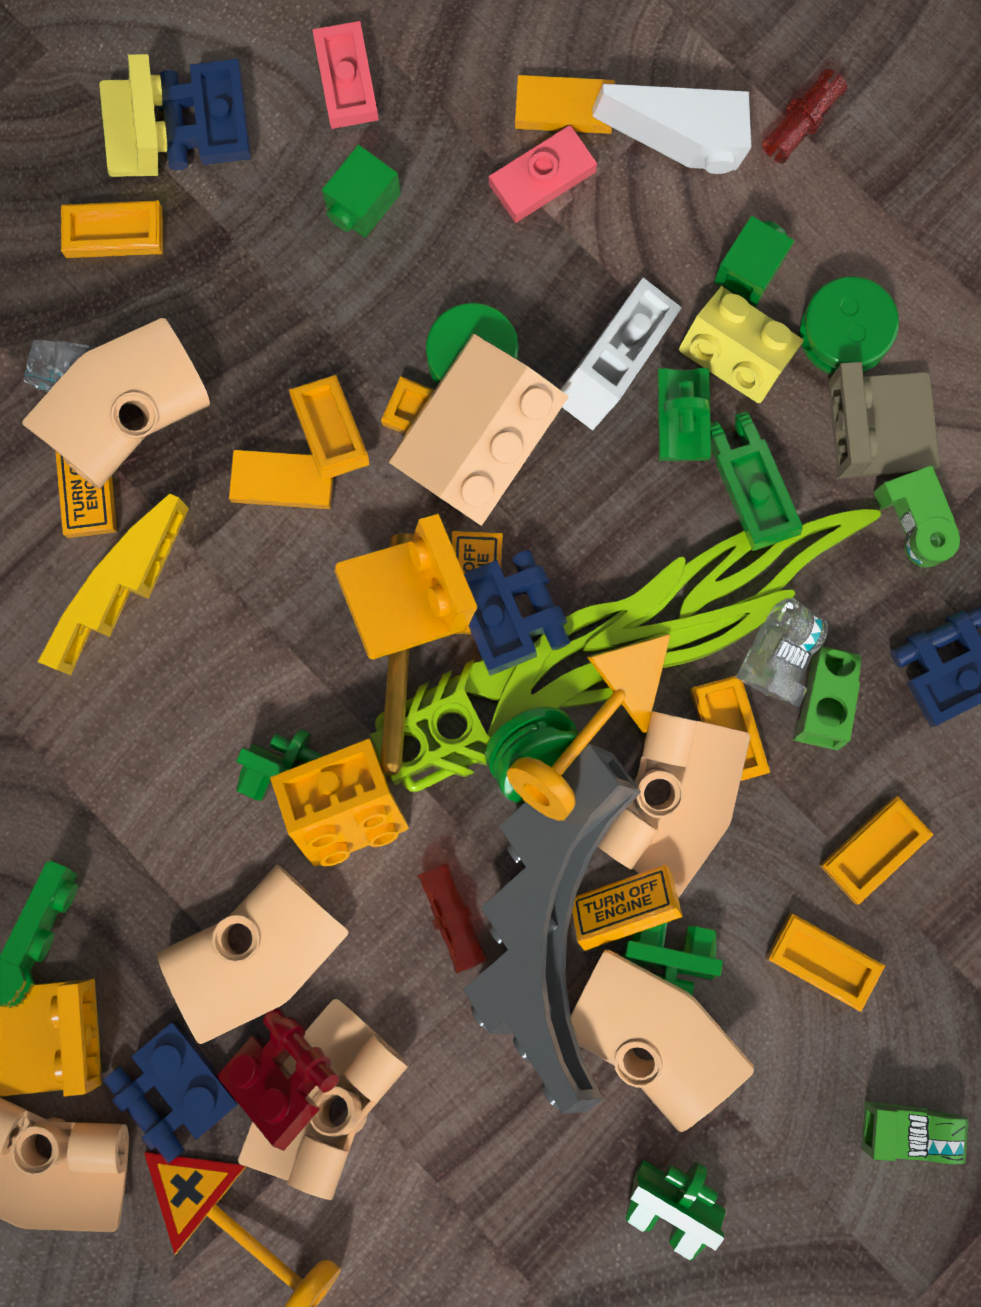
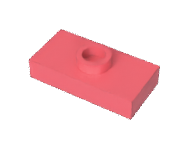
(345, 74)
(542, 173)

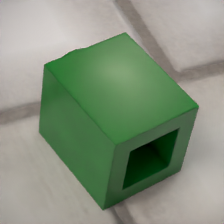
(360, 192)
(754, 259)

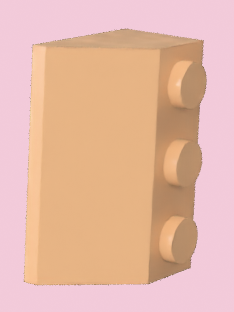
(478, 428)

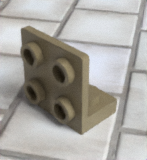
(882, 423)

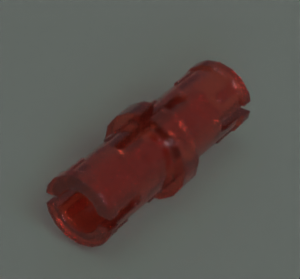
(804, 116)
(452, 918)

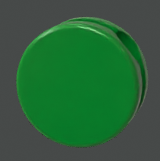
(849, 324)
(455, 328)
(535, 733)

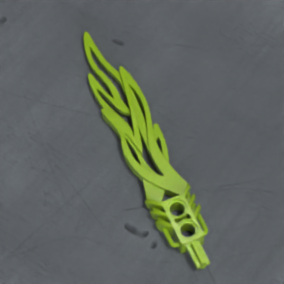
(515, 684)

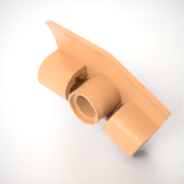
(83, 407)
(704, 777)
(228, 988)
(692, 1055)
(365, 1073)
(73, 1188)

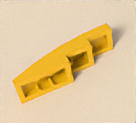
(127, 568)

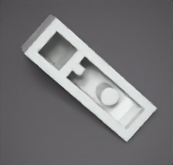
(686, 124)
(618, 354)

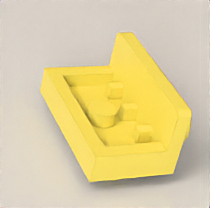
(130, 123)
(740, 344)

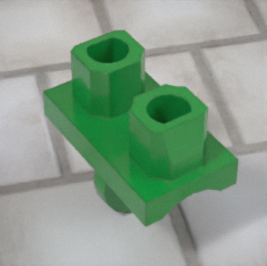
(683, 415)
(261, 763)
(695, 959)
(682, 1202)

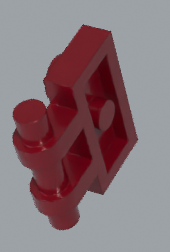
(266, 1089)

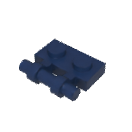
(219, 114)
(497, 623)
(947, 687)
(183, 1079)

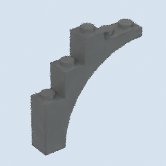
(531, 918)

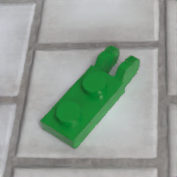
(754, 485)
(31, 934)

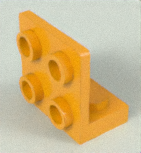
(407, 592)
(338, 804)
(51, 1041)

